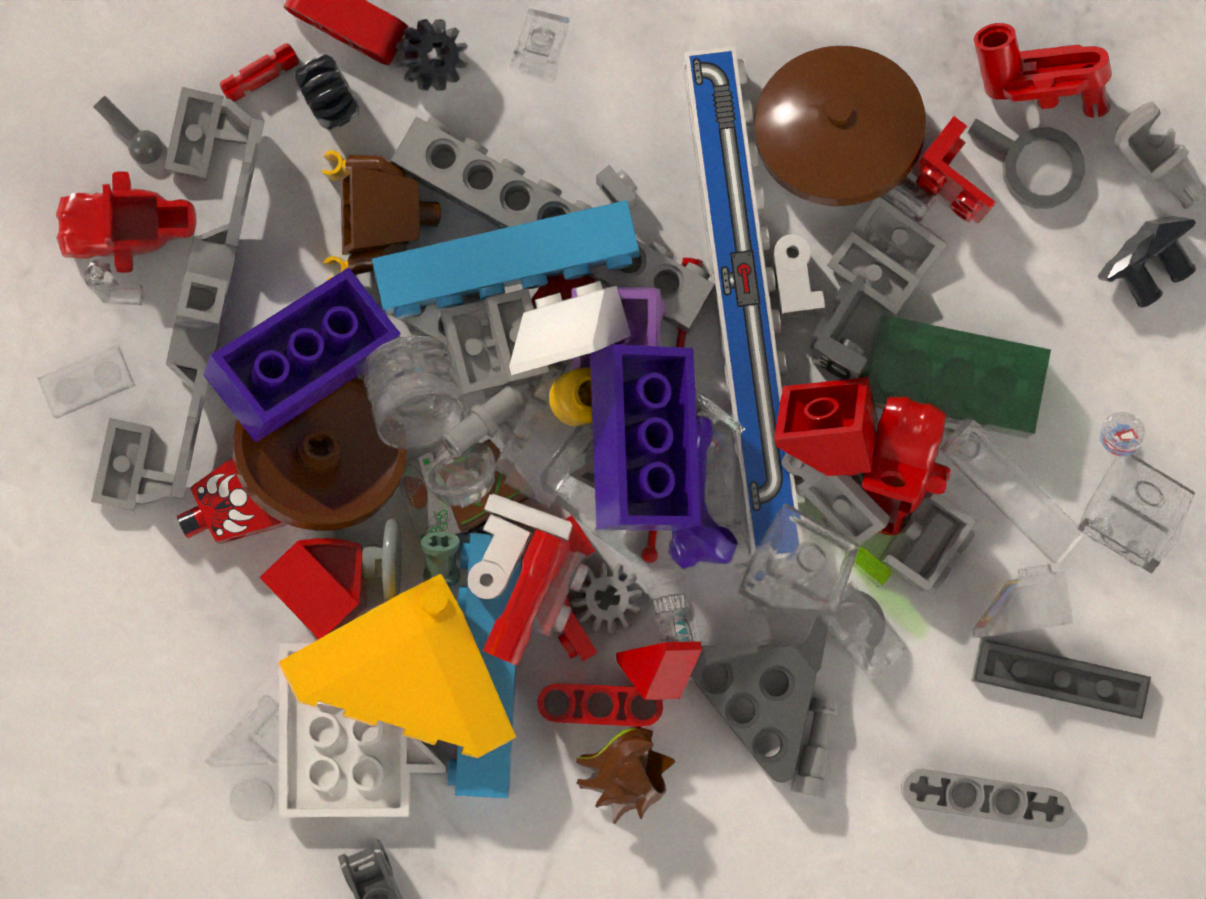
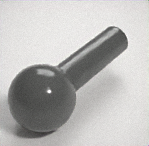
(143, 144)

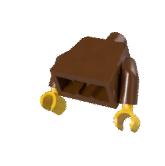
(377, 210)

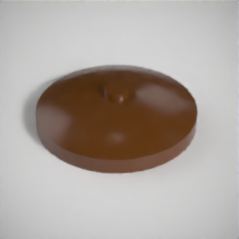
(839, 125)
(322, 465)

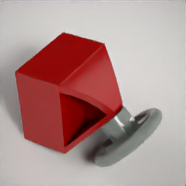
(327, 577)

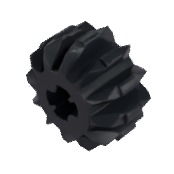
(423, 41)
(327, 92)

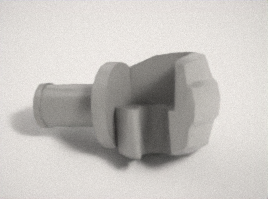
(1156, 160)

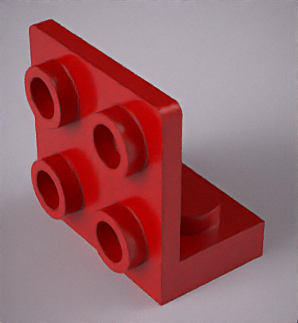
(938, 177)

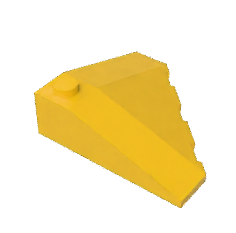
(409, 668)

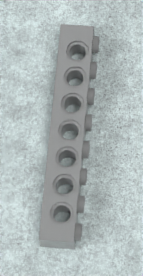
(430, 137)

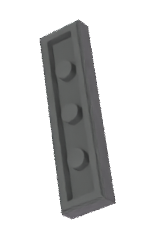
(1061, 678)

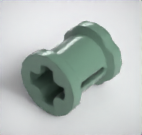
(441, 556)

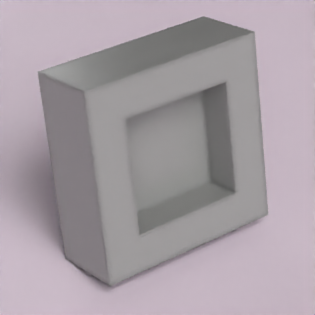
(617, 186)

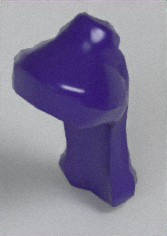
(708, 541)

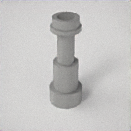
(814, 755)

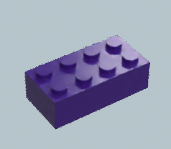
(299, 354)
(645, 438)

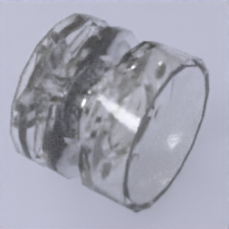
(413, 392)

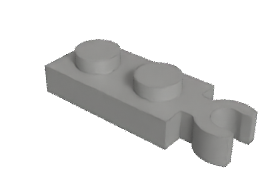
(839, 501)

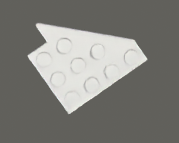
(342, 764)

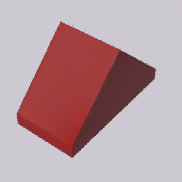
(660, 668)

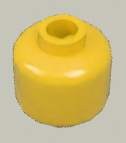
(572, 397)

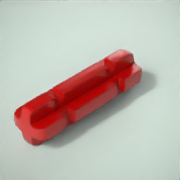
(259, 72)

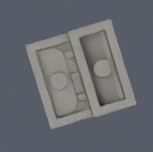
(888, 252)
(484, 338)

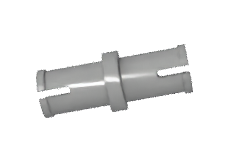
(483, 420)

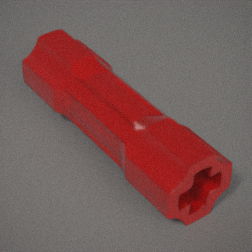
(539, 567)

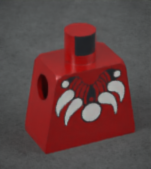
(225, 508)

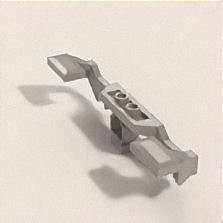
(201, 302)

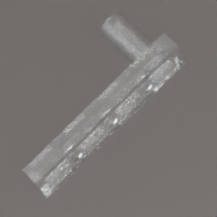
(1011, 489)

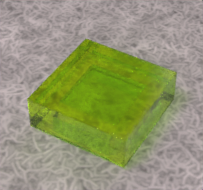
(871, 567)

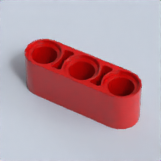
(354, 24)
(578, 709)

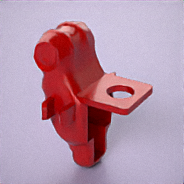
(121, 222)
(905, 459)

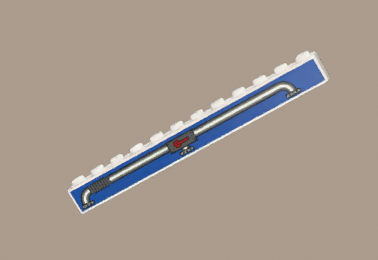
(740, 280)

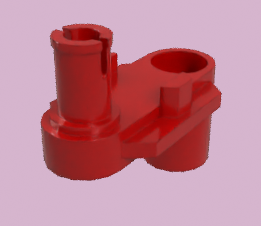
(1041, 72)

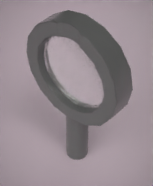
(1039, 166)

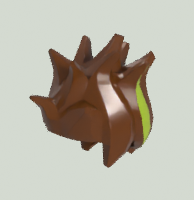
(627, 772)

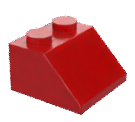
(829, 425)

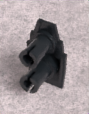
(1153, 239)

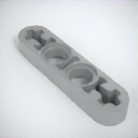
(986, 793)

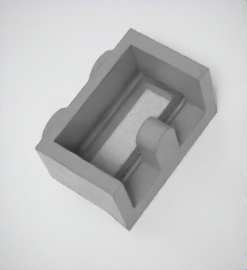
(929, 542)

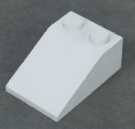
(569, 327)

